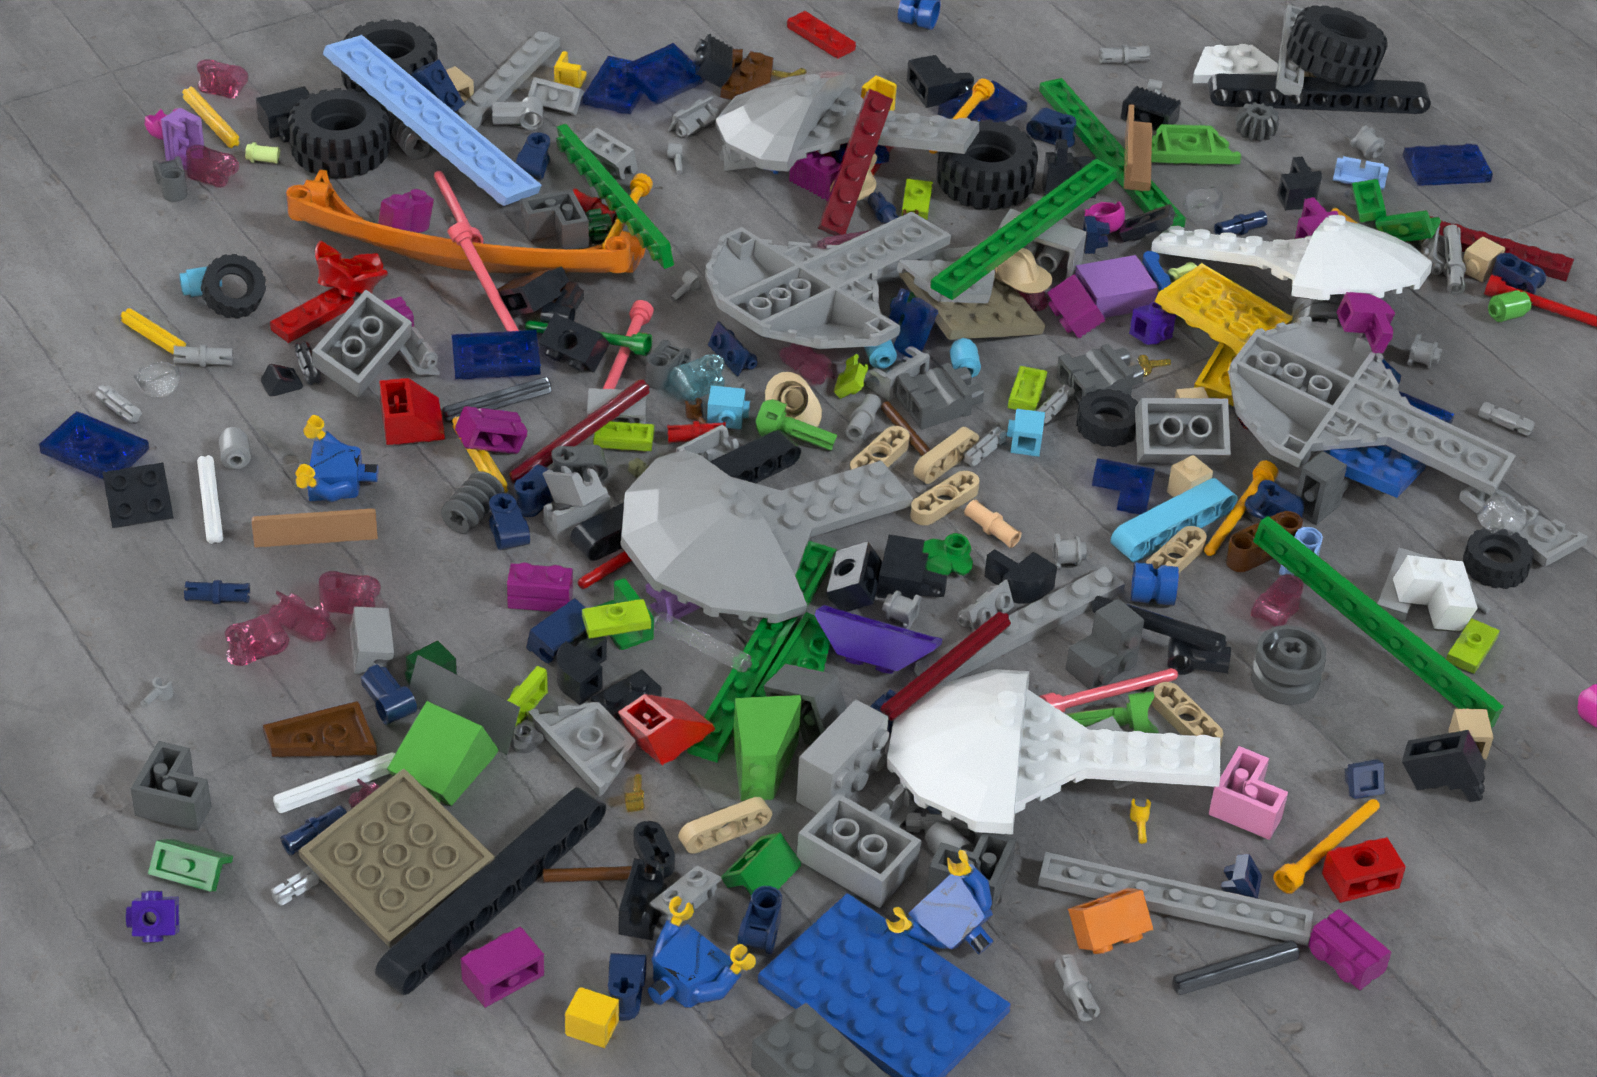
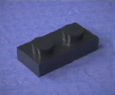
(1155, 220)
(627, 691)

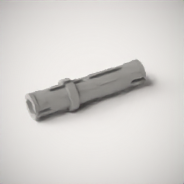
(1454, 267)

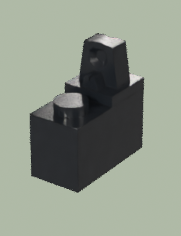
(935, 82)
(275, 110)
(1061, 166)
(532, 291)
(905, 570)
(1446, 761)

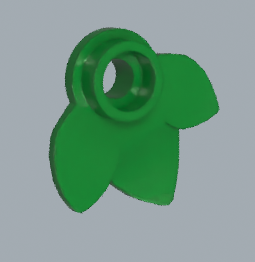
(949, 555)

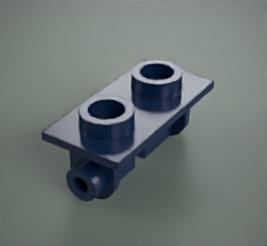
(731, 350)

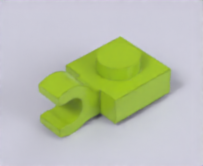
(852, 378)

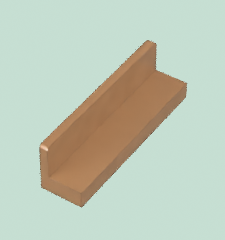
(1137, 153)
(314, 527)

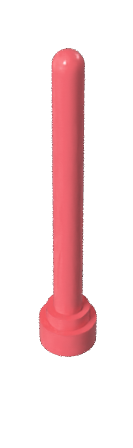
(454, 204)
(462, 236)
(640, 315)
(1110, 690)

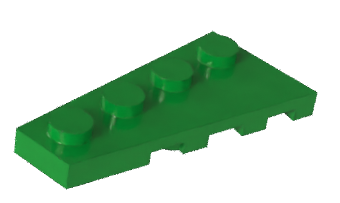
(805, 649)

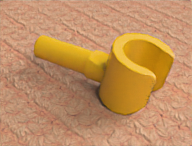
(1140, 816)

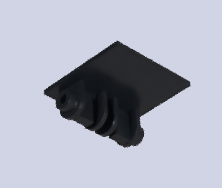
(137, 495)

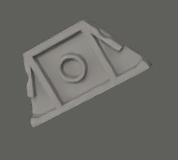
(926, 270)
(588, 741)

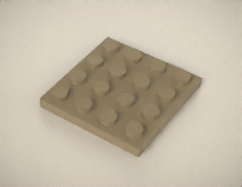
(1003, 315)
(396, 857)

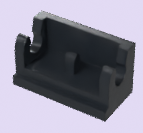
(635, 913)

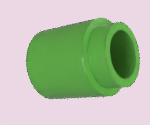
(1509, 305)

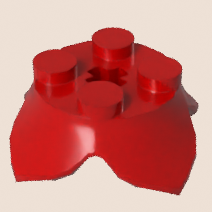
(348, 275)

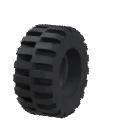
(402, 42)
(1336, 45)
(339, 132)
(993, 170)

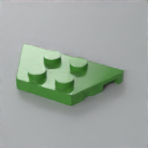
(1191, 145)

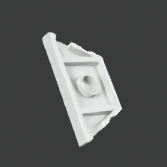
(1233, 60)

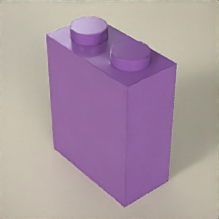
(1117, 285)

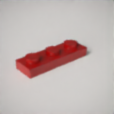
(821, 34)
(311, 315)

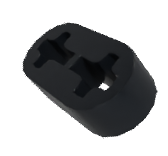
(660, 847)

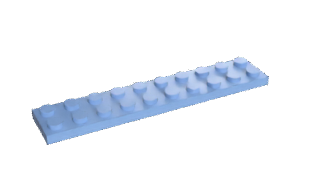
(432, 120)

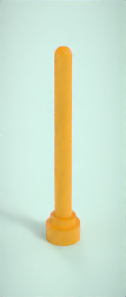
(981, 92)
(640, 187)
(1263, 471)
(1291, 876)

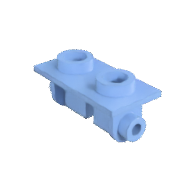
(1348, 171)

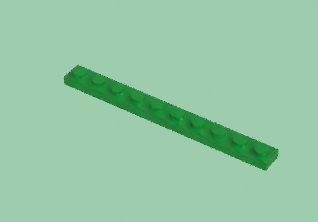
(1102, 143)
(615, 196)
(1023, 229)
(1374, 620)
(764, 649)

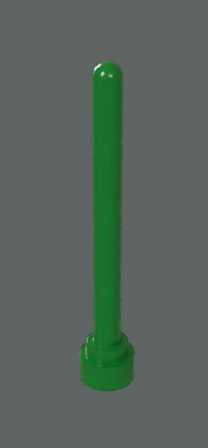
(638, 343)

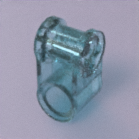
(696, 378)

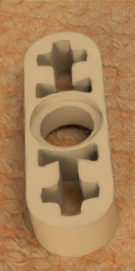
(882, 444)
(945, 455)
(939, 508)
(1177, 544)
(1183, 704)
(708, 830)

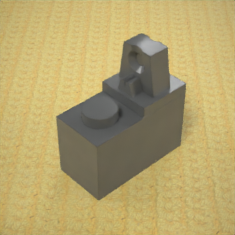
(1322, 486)

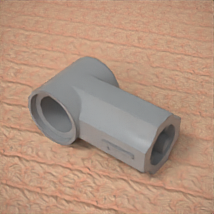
(518, 113)

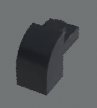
(1298, 185)
(1027, 580)
(580, 668)

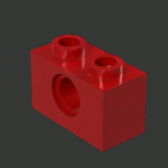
(1363, 869)

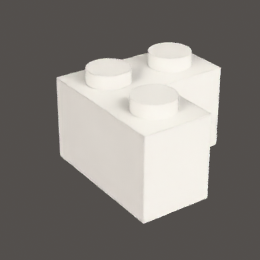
(1440, 586)

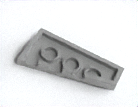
(1547, 538)

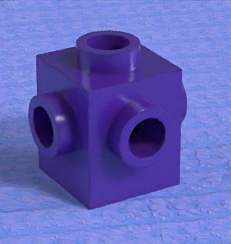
(1152, 324)
(166, 912)

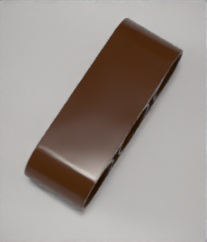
(1245, 554)

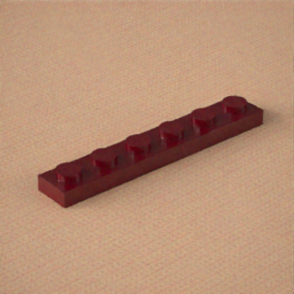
(855, 163)
(1553, 265)

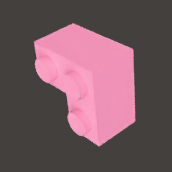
(1245, 797)

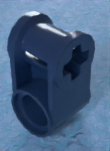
(1052, 125)
(534, 155)
(1517, 273)
(533, 492)
(1273, 501)
(507, 522)
(762, 919)
(626, 982)

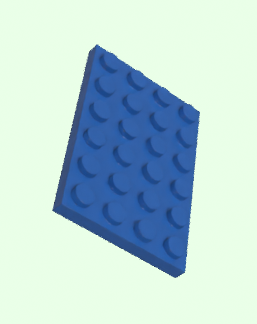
(885, 992)

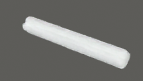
(210, 499)
(332, 784)

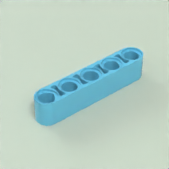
(1157, 526)

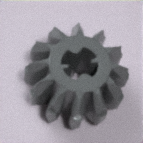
(1257, 121)

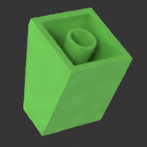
(764, 742)
(443, 752)

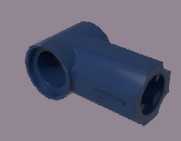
(390, 699)

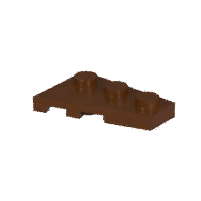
(751, 74)
(322, 733)

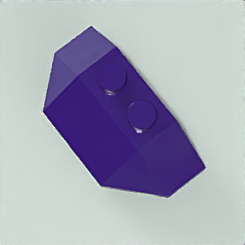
(873, 641)

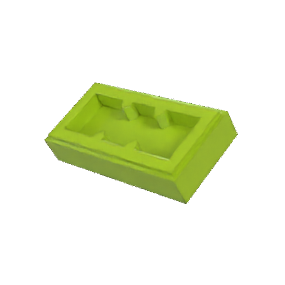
(918, 197)
(1027, 388)
(625, 436)
(616, 618)
(1472, 645)
(530, 692)

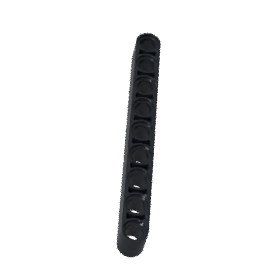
(1384, 97)
(750, 463)
(489, 891)

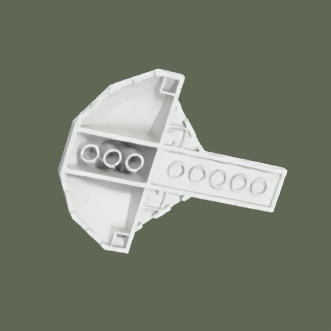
(1331, 261)
(993, 745)

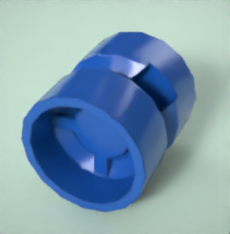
(920, 11)
(1154, 583)

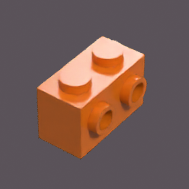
(1111, 920)

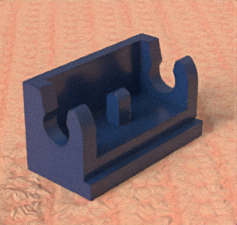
(557, 628)

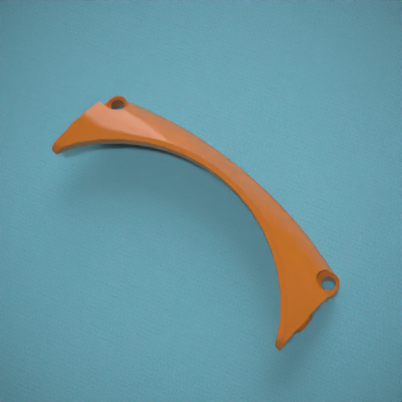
(322, 207)

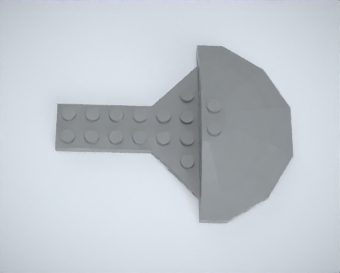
(818, 113)
(816, 293)
(1326, 390)
(738, 541)

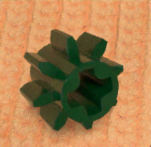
(599, 225)

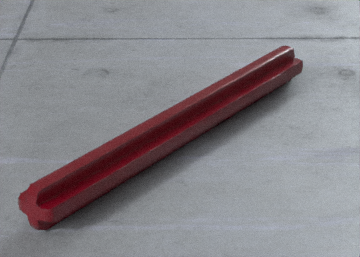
(585, 427)
(945, 666)

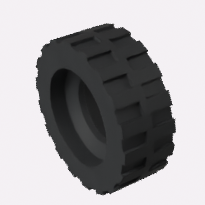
(237, 266)
(1106, 432)
(1494, 573)

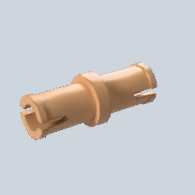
(992, 523)

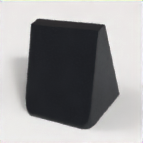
(280, 380)

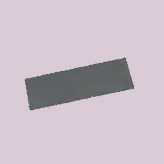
(465, 699)

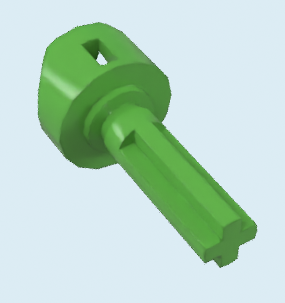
(773, 418)
(1135, 714)

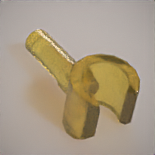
(801, 71)
(1147, 364)
(634, 799)

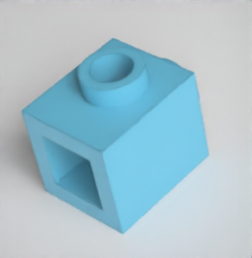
(727, 406)
(1026, 432)

